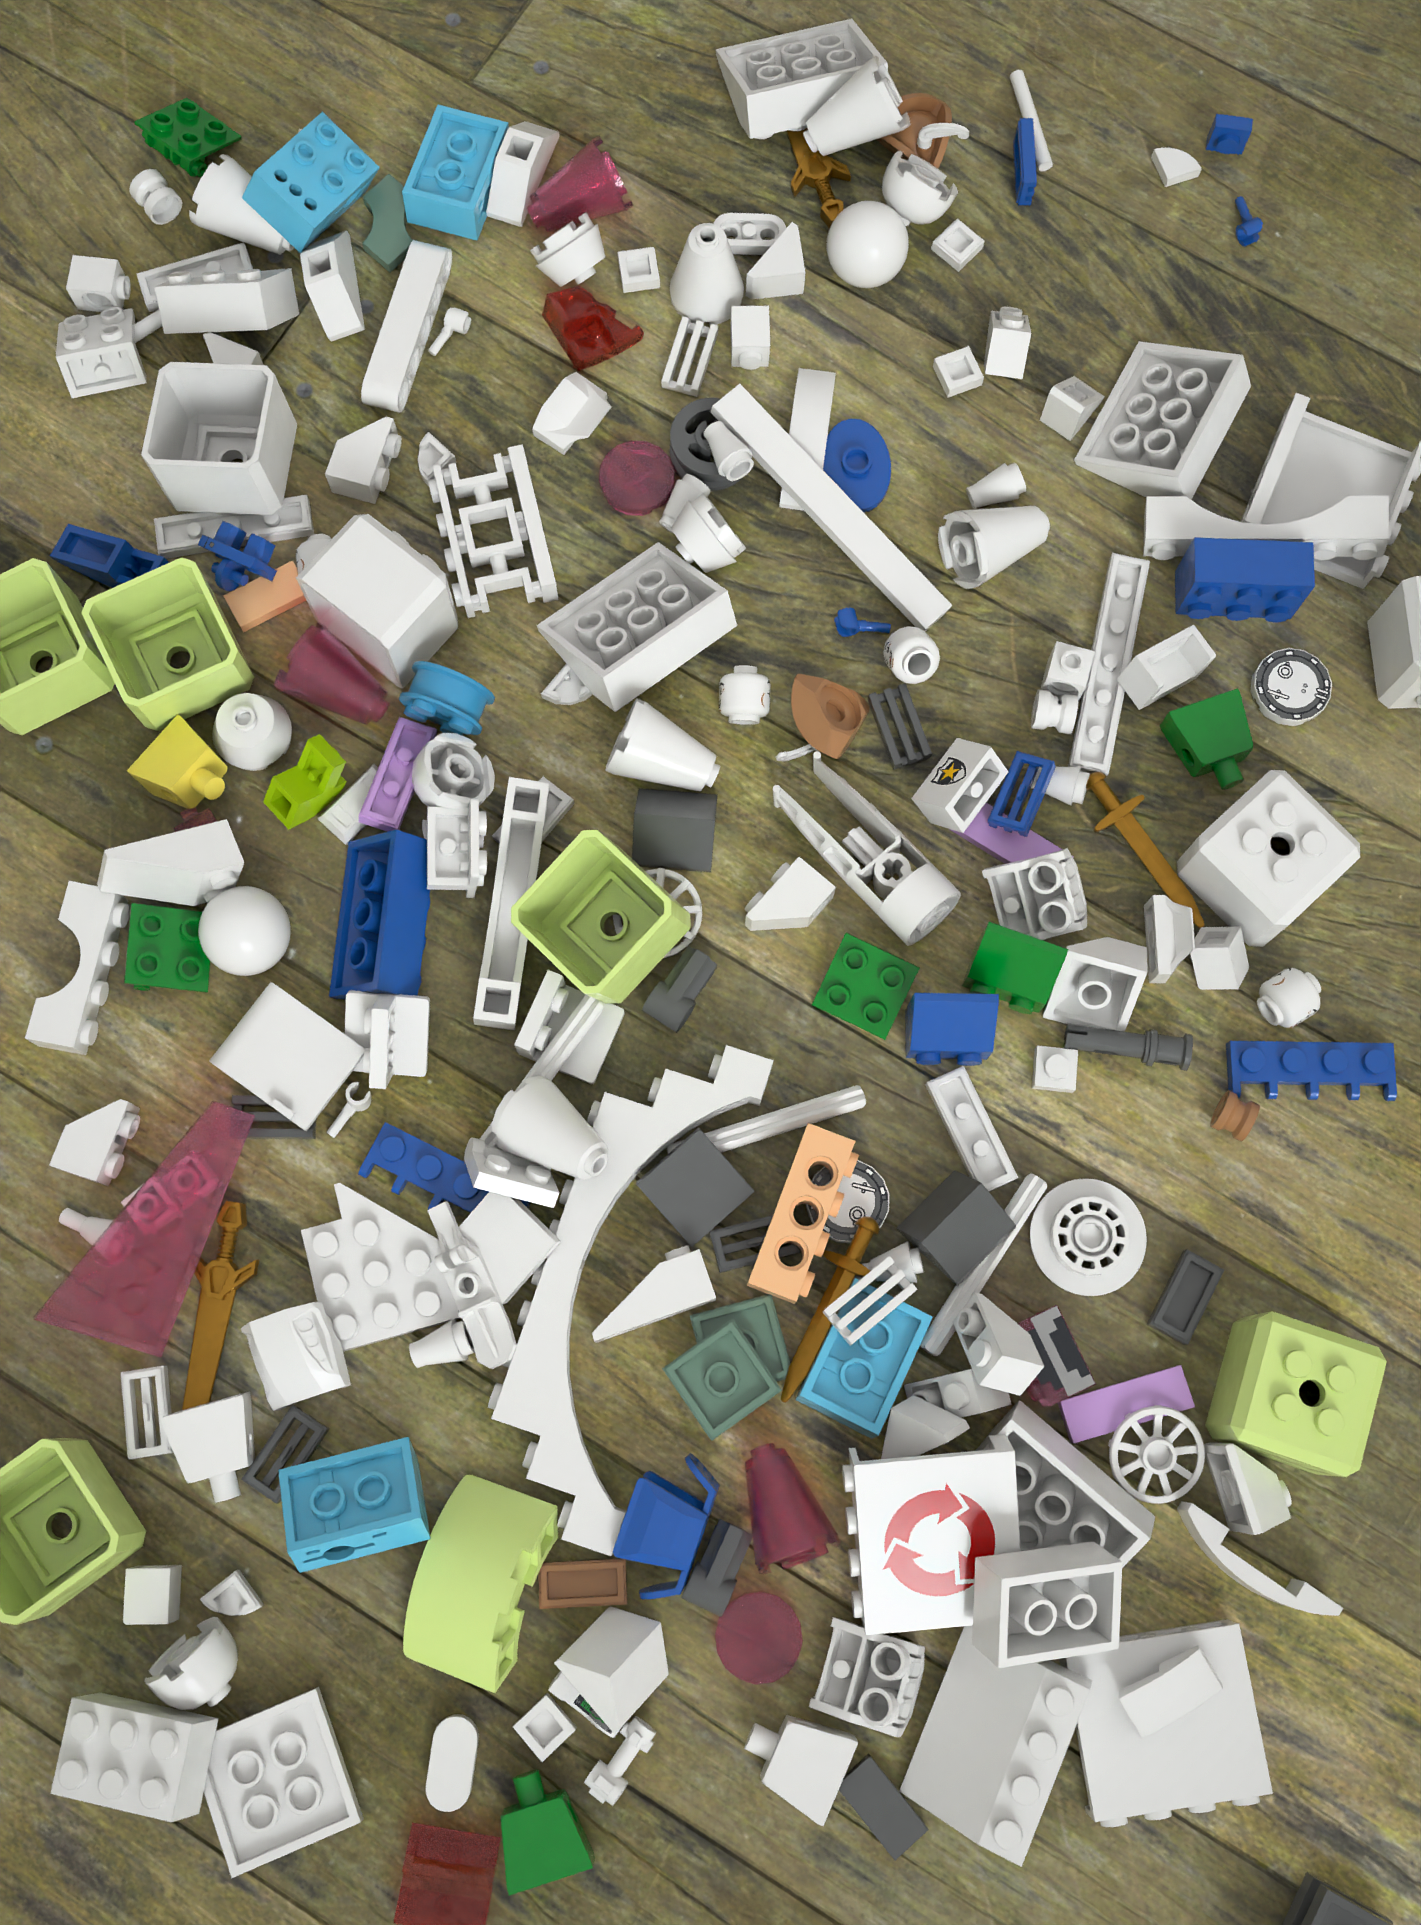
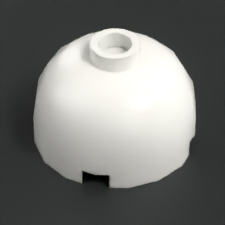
(916, 190)
(451, 772)
(196, 1668)

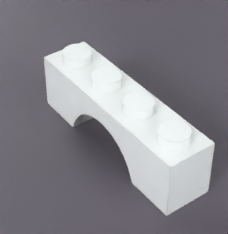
(69, 1016)

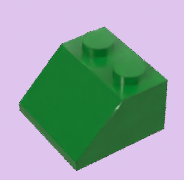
(1014, 967)

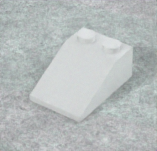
(175, 867)

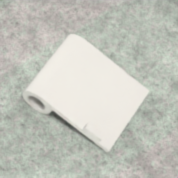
(288, 1056)

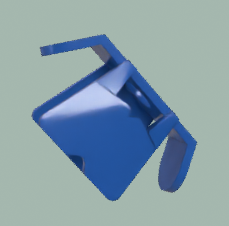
(666, 1526)

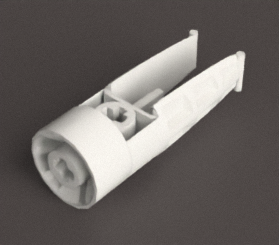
(914, 901)

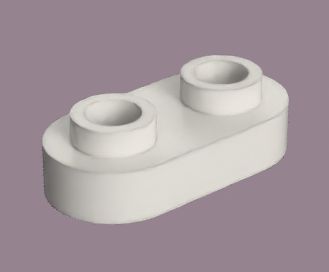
(749, 231)

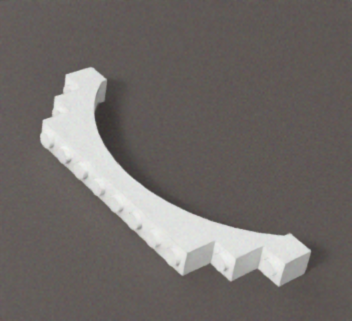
(538, 1380)

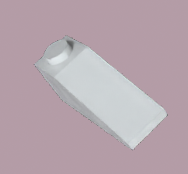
(665, 1292)

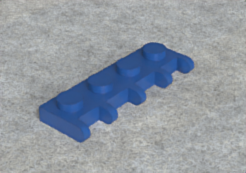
(1311, 1065)
(424, 1167)

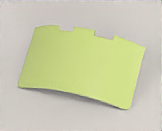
(472, 1578)

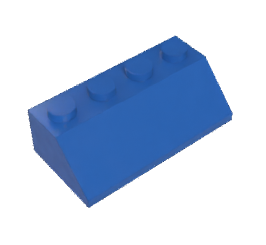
(382, 916)

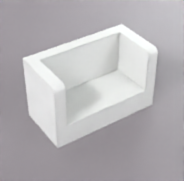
(1166, 667)

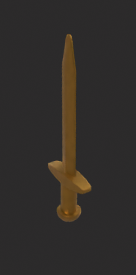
(1121, 816)
(847, 1267)

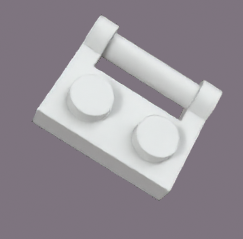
(509, 1174)

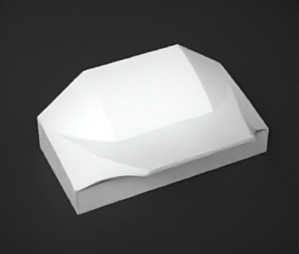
(571, 413)
(1168, 936)

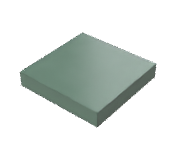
(757, 1322)
(722, 1379)

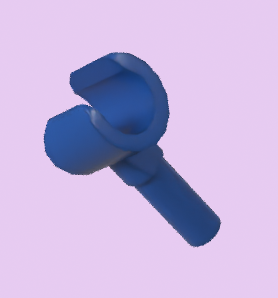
(1247, 231)
(849, 625)

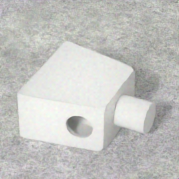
(213, 1442)
(803, 1763)

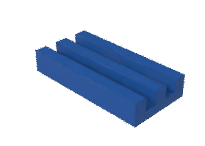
(1024, 161)
(1010, 823)

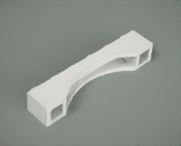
(1348, 529)
(515, 873)

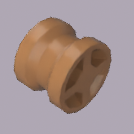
(1235, 1115)

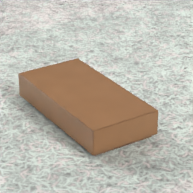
(582, 1583)

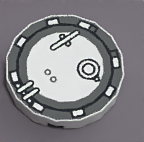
(1291, 686)
(864, 1197)

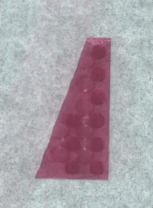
(145, 1259)

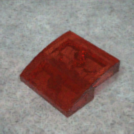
(447, 1877)

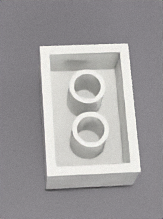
(1046, 1604)
(134, 1756)

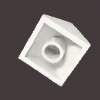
(616, 1664)

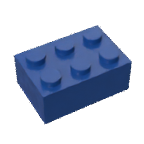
(1244, 578)

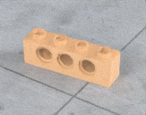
(816, 1148)

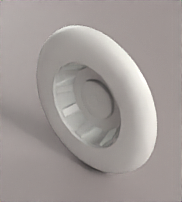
(1088, 1237)

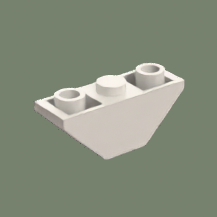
(519, 170)
(333, 285)

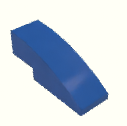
(103, 556)

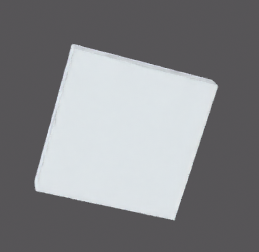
(508, 1240)

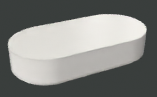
(452, 1763)

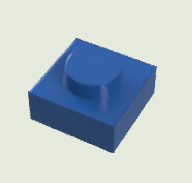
(1229, 134)

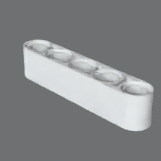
(406, 326)

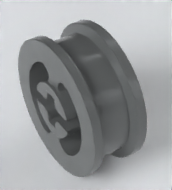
(692, 452)

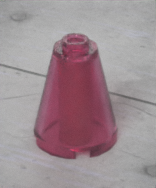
(580, 186)
(331, 678)
(784, 1512)

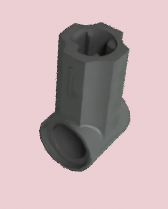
(675, 997)
(714, 1577)

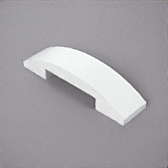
(810, 418)
(1209, 1535)

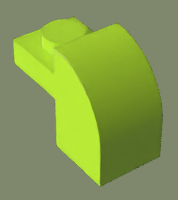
(309, 786)

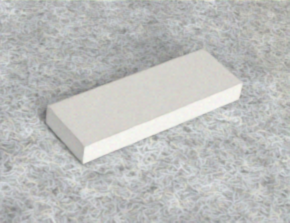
(227, 259)
(971, 1129)

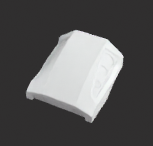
(1039, 895)
(296, 1354)
(869, 1679)

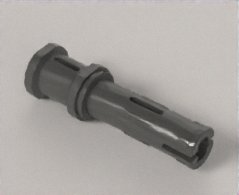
(1148, 1046)

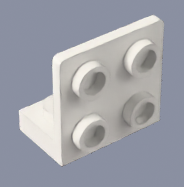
(99, 352)
(548, 1014)

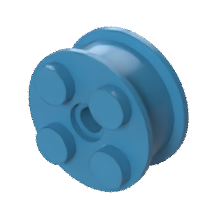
(446, 699)

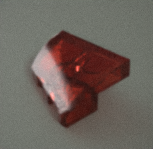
(587, 327)

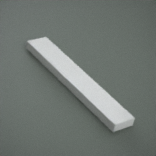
(1113, 650)

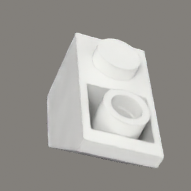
(1007, 343)
(362, 461)
(792, 901)
(96, 1142)
(997, 1347)
(958, 1394)

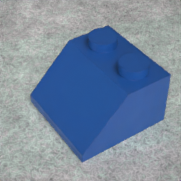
(950, 1027)

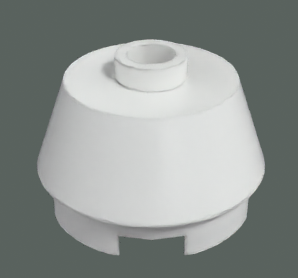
(571, 252)
(705, 536)
(251, 731)

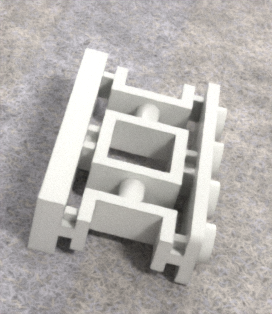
(523, 526)

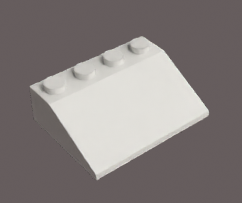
(792, 75)
(1165, 419)
(639, 625)
(1065, 1494)
(995, 1747)

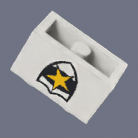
(960, 785)

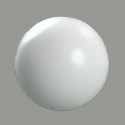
(867, 244)
(244, 930)

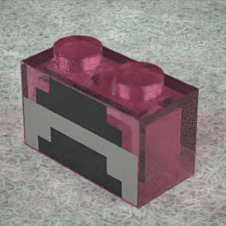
(1064, 1366)

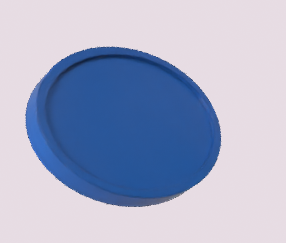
(858, 462)

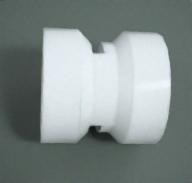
(151, 191)
(1054, 711)

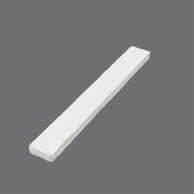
(831, 508)

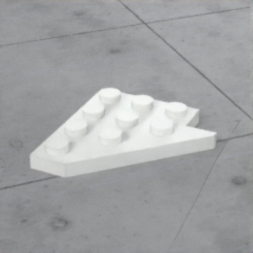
(376, 1273)

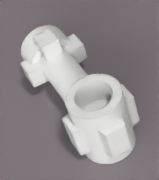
(607, 1780)

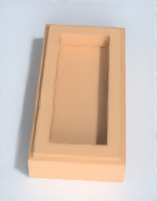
(265, 598)

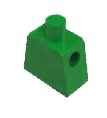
(1211, 737)
(542, 1836)

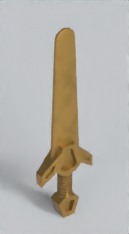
(816, 172)
(218, 1289)

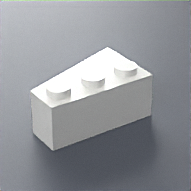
(226, 301)

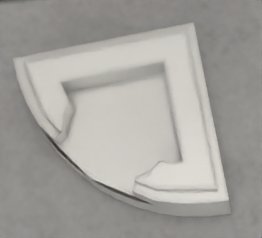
(1175, 165)
(432, 453)
(232, 1596)

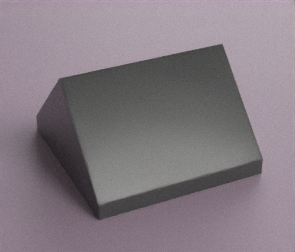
(674, 830)
(957, 1226)

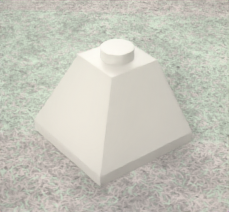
(1098, 984)
(1247, 1490)

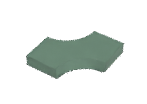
(388, 238)

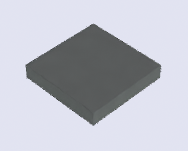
(695, 1187)

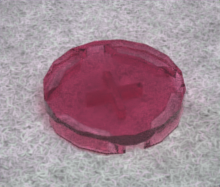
(636, 477)
(758, 1637)

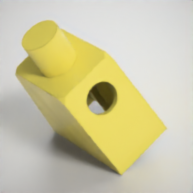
(180, 766)

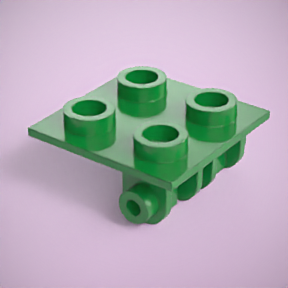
(186, 135)
(165, 950)
(865, 986)

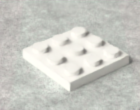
(278, 1783)

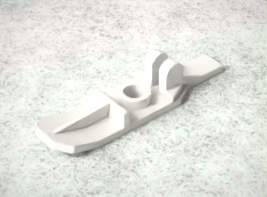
(482, 1307)

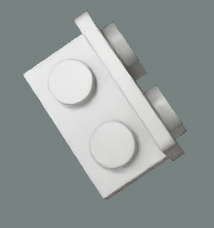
(454, 848)
(391, 1031)

